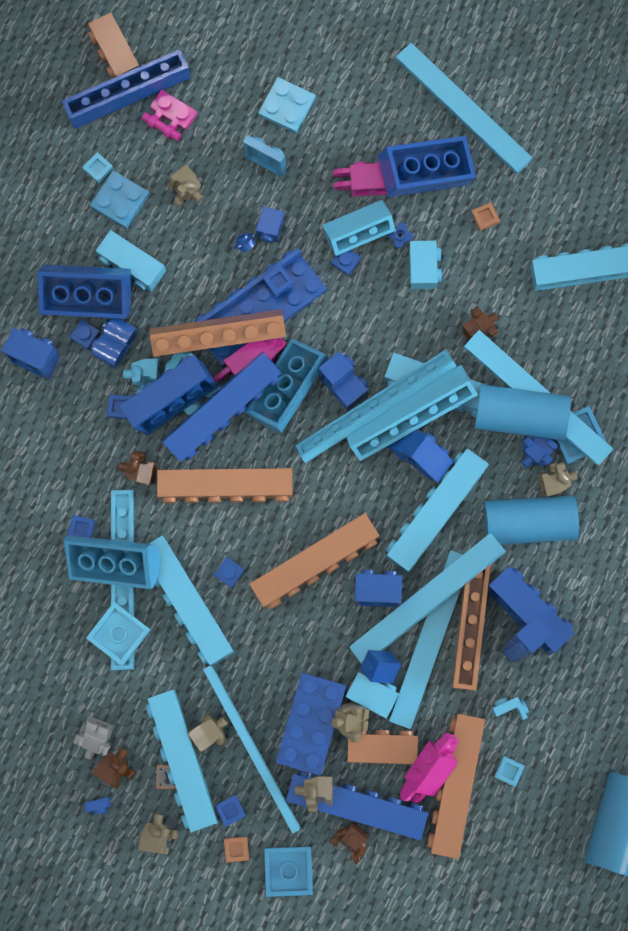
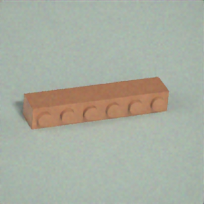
(217, 332)
(225, 484)
(314, 561)
(470, 631)
(457, 789)

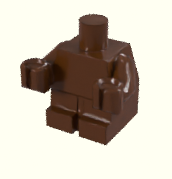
(481, 322)
(138, 469)
(113, 767)
(352, 837)

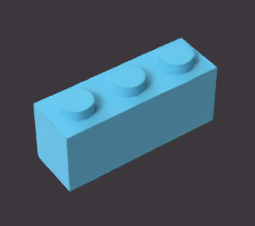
(358, 227)
(122, 254)

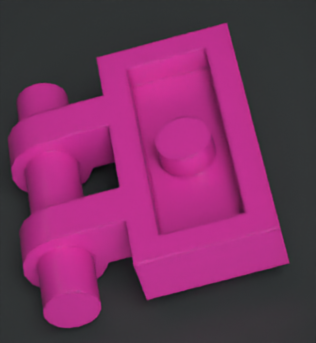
(173, 110)

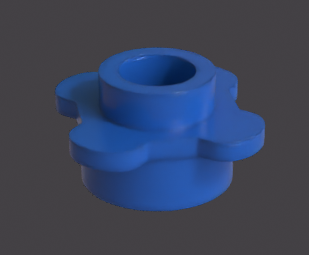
(406, 235)
(245, 242)

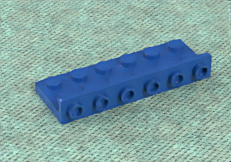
(258, 297)

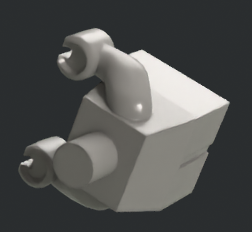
(95, 738)

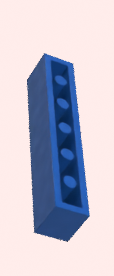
(126, 89)
(221, 406)
(527, 640)
(367, 808)

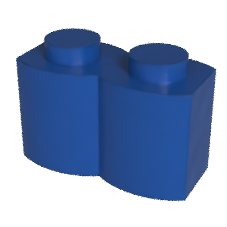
(113, 342)

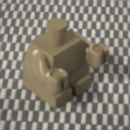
(186, 186)
(556, 480)
(350, 720)
(209, 732)
(315, 791)
(155, 836)

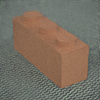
(112, 46)
(384, 748)

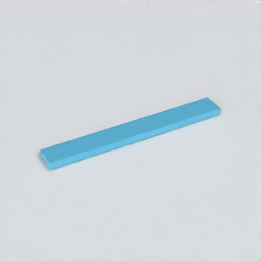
(464, 108)
(517, 378)
(375, 406)
(122, 530)
(429, 597)
(424, 658)
(252, 749)

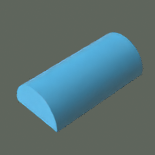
(278, 403)
(523, 412)
(532, 519)
(112, 561)
(610, 832)

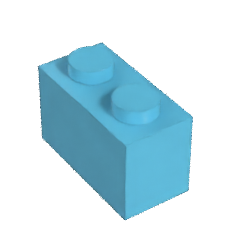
(424, 264)
(373, 695)

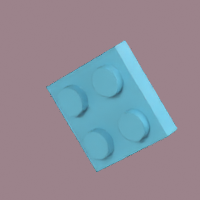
(287, 105)
(118, 634)

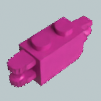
(364, 179)
(244, 355)
(430, 769)

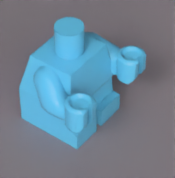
(143, 372)

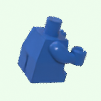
(538, 451)

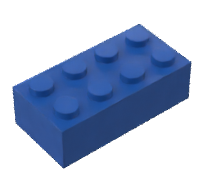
(426, 166)
(84, 291)
(169, 395)
(524, 603)
(309, 724)

